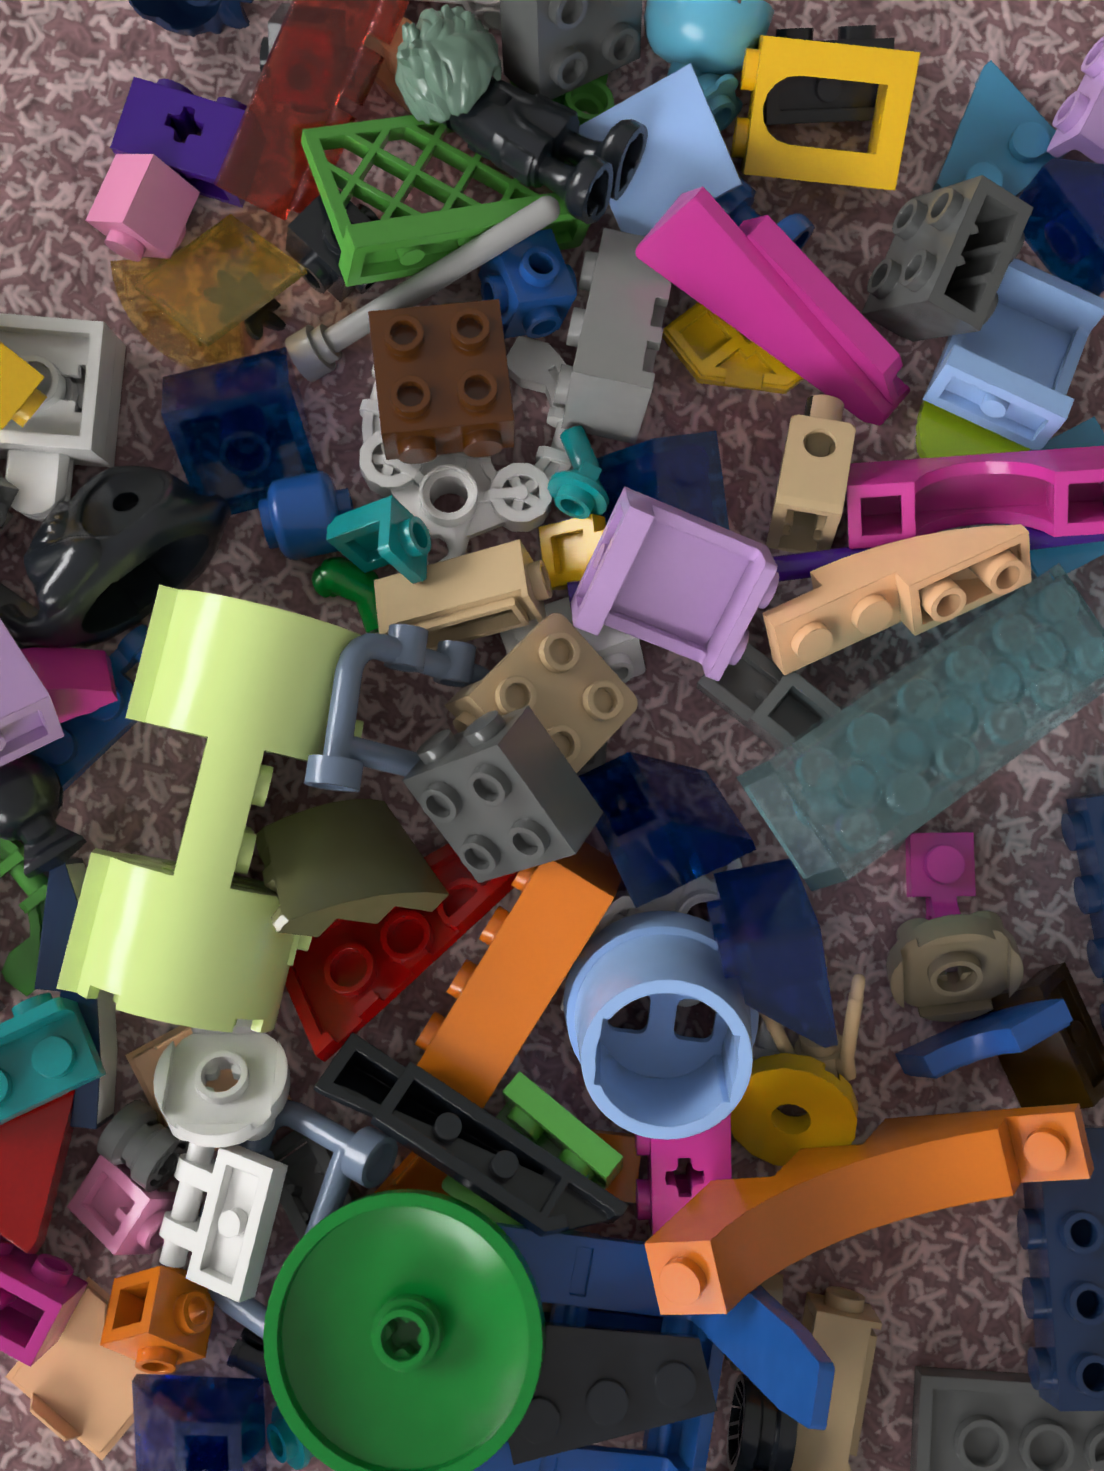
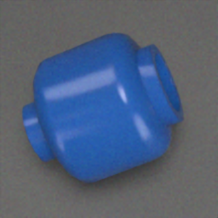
(299, 512)

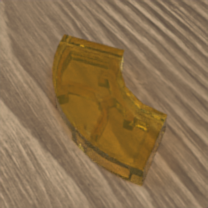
(157, 326)

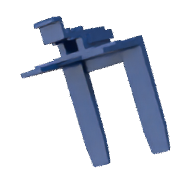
(610, 1287)

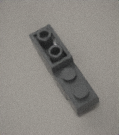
(768, 701)

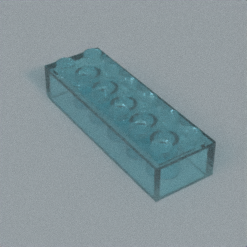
(930, 730)

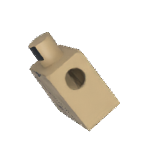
(812, 478)

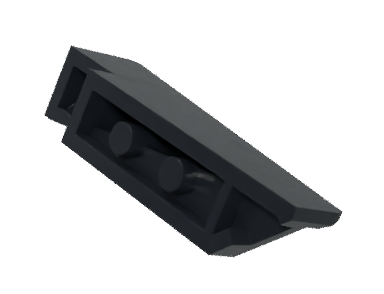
(466, 1141)

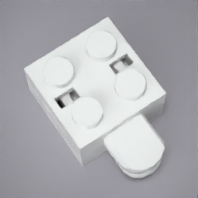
(77, 418)

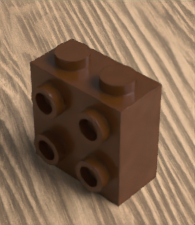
(442, 380)

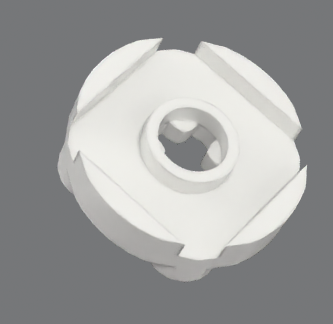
(230, 1116)

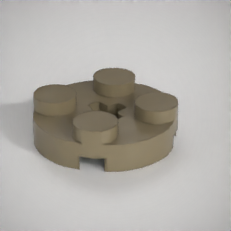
(975, 943)

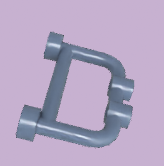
(400, 650)
(356, 1156)

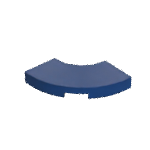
(984, 1037)

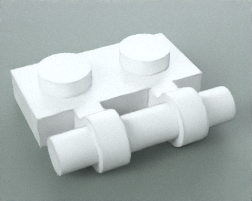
(235, 1221)

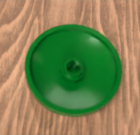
(404, 1335)

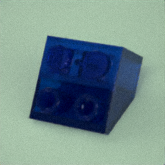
(663, 824)
(199, 1423)

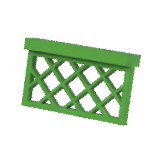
(403, 237)

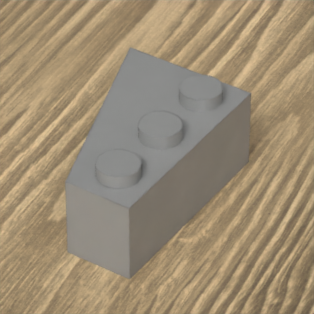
(614, 341)

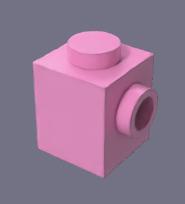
(142, 207)

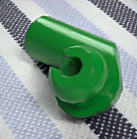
(344, 579)

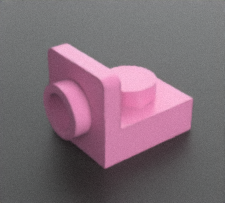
(120, 1210)

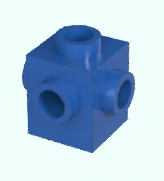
(531, 286)

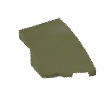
(343, 865)

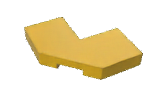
(724, 356)

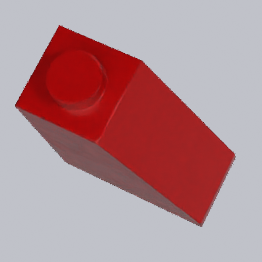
(31, 1170)

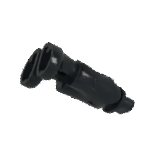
(542, 146)

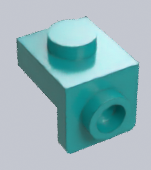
(383, 536)

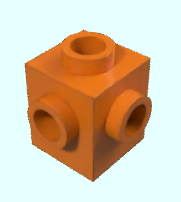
(158, 1319)

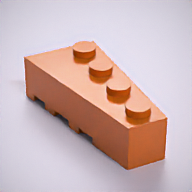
(518, 973)

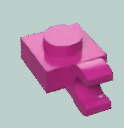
(940, 870)

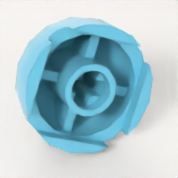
(705, 32)

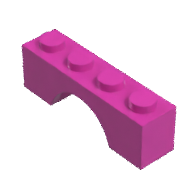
(917, 497)

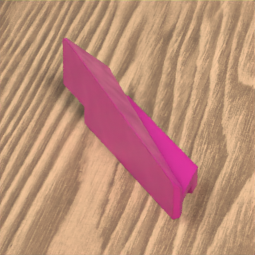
(777, 300)

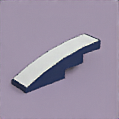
(95, 1100)

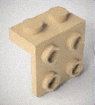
(563, 684)

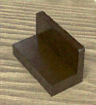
(1065, 1065)

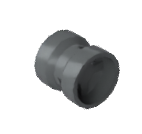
(142, 1144)

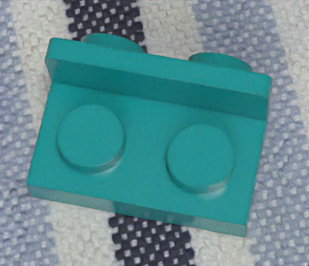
(44, 1054)

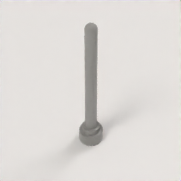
(319, 348)

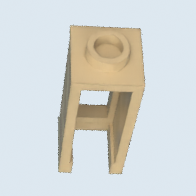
(468, 595)
(844, 1331)

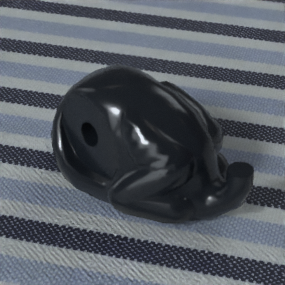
(109, 550)

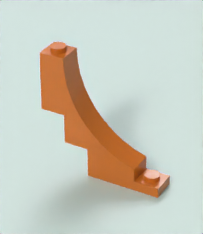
(909, 1166)

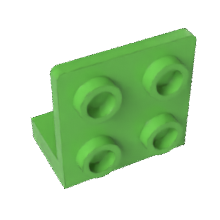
(553, 1129)

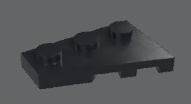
(610, 1386)

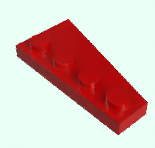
(364, 966)

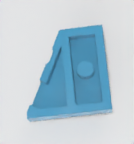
(997, 137)

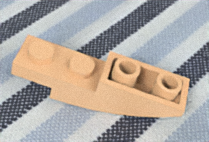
(904, 581)

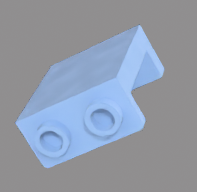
(1022, 359)

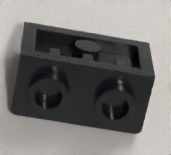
(823, 99)

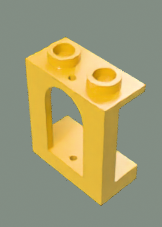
(788, 57)

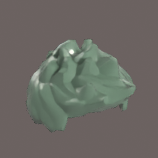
(445, 63)

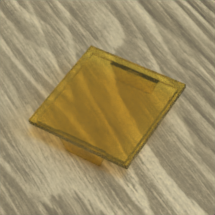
(219, 280)

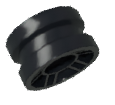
(758, 1432)

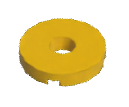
(799, 1082)

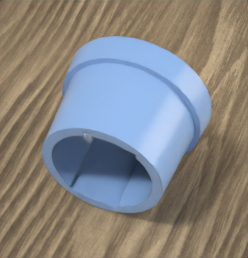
(652, 1076)

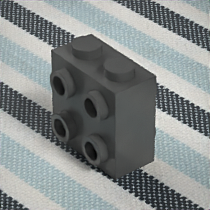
(567, 43)
(947, 260)
(503, 794)

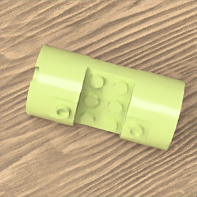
(189, 934)

